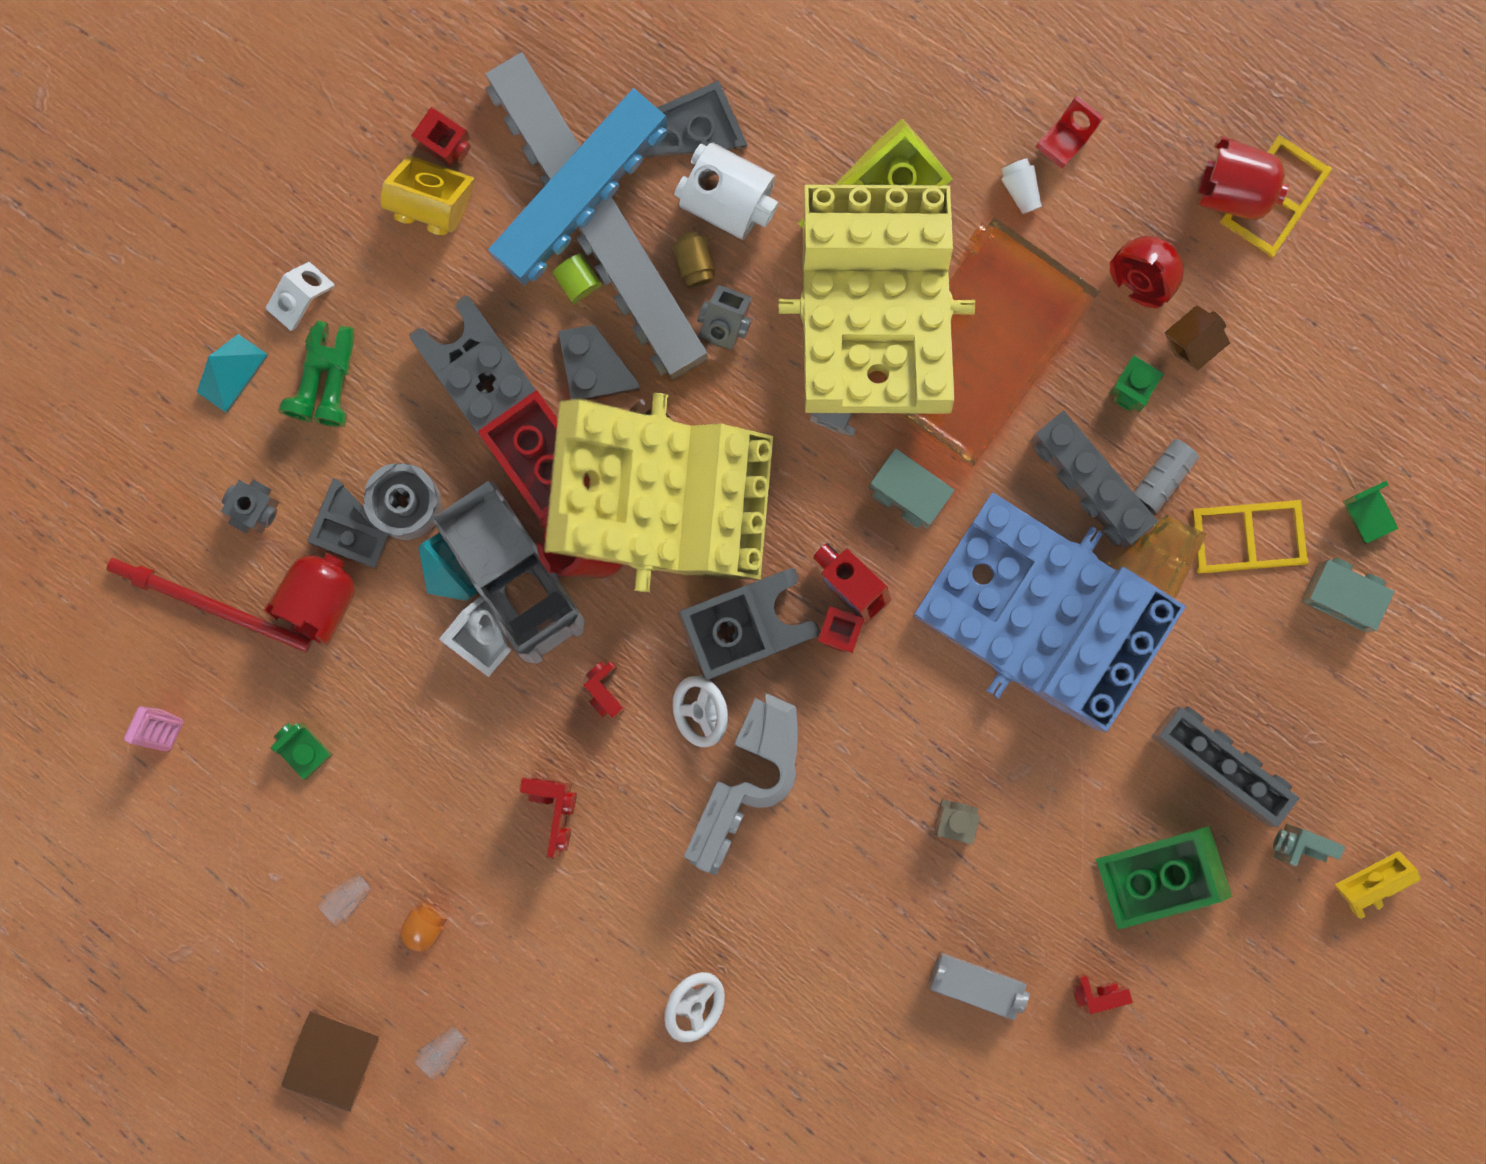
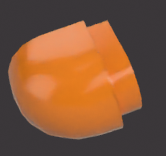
(422, 928)

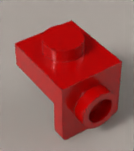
(602, 698)

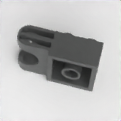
(470, 363)
(754, 624)

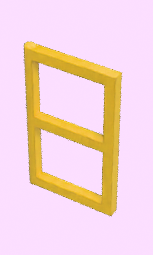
(1287, 203)
(1249, 535)

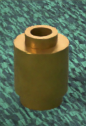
(694, 260)

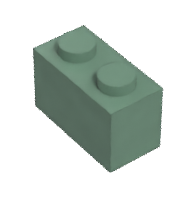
(910, 489)
(1348, 595)

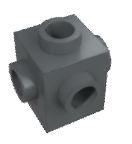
(725, 317)
(262, 508)

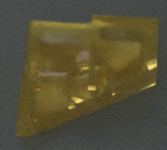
(1163, 554)

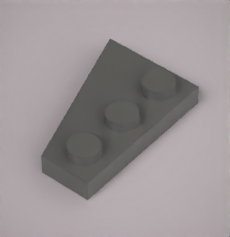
(696, 120)

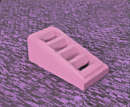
(154, 729)

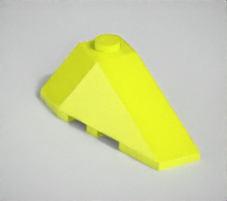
(897, 160)

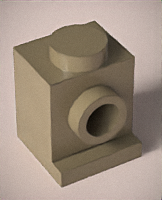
(957, 821)

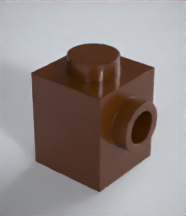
(1198, 337)

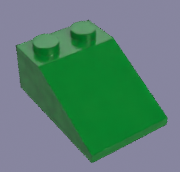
(1164, 878)

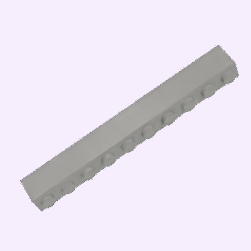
(608, 233)

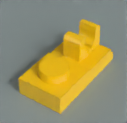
(1377, 882)

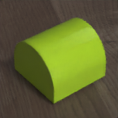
(576, 278)

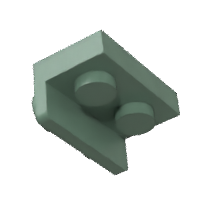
(1296, 841)

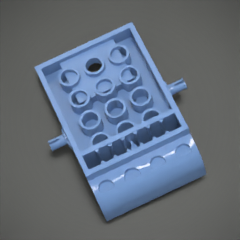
(1049, 614)

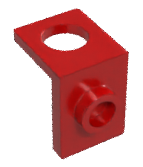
(1066, 136)

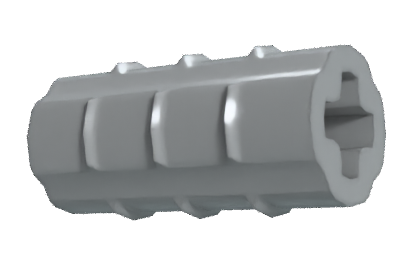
(1166, 475)

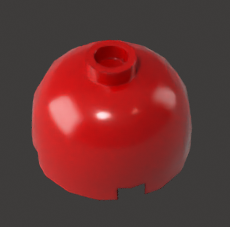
(1149, 269)

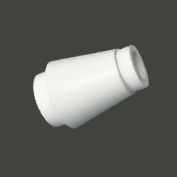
(1022, 185)

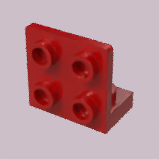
(544, 792)

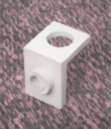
(295, 295)

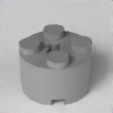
(382, 501)

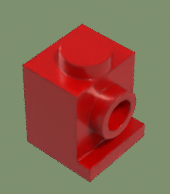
(437, 127)
(840, 630)

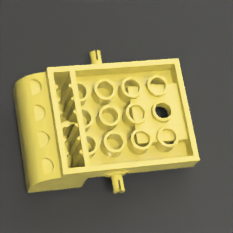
(877, 298)
(659, 492)

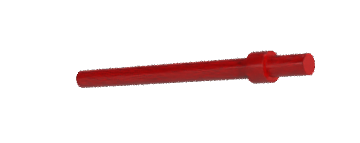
(145, 578)

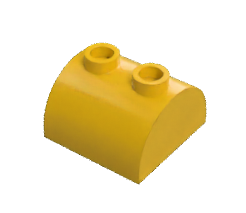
(427, 194)

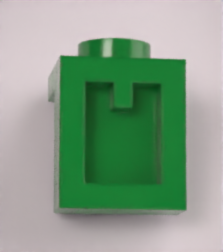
(1135, 384)
(300, 749)

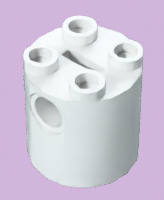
(740, 196)

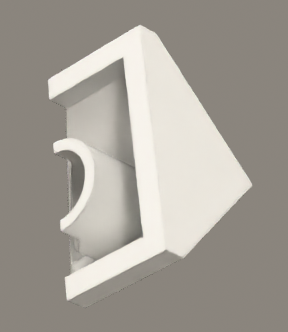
(478, 637)

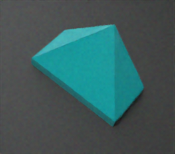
(230, 371)
(443, 572)

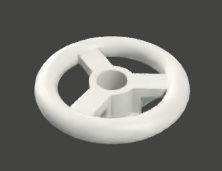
(707, 711)
(691, 1004)

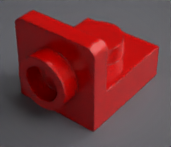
(1106, 998)

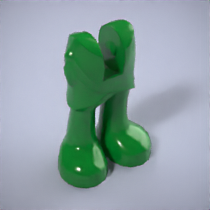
(317, 360)

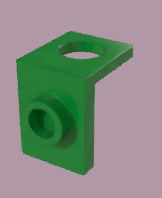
(1371, 513)

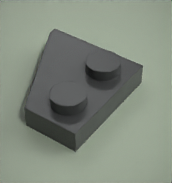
(593, 365)
(345, 528)

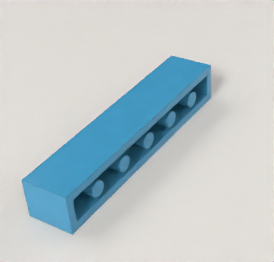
(579, 187)

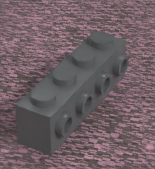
(1093, 480)
(1225, 767)

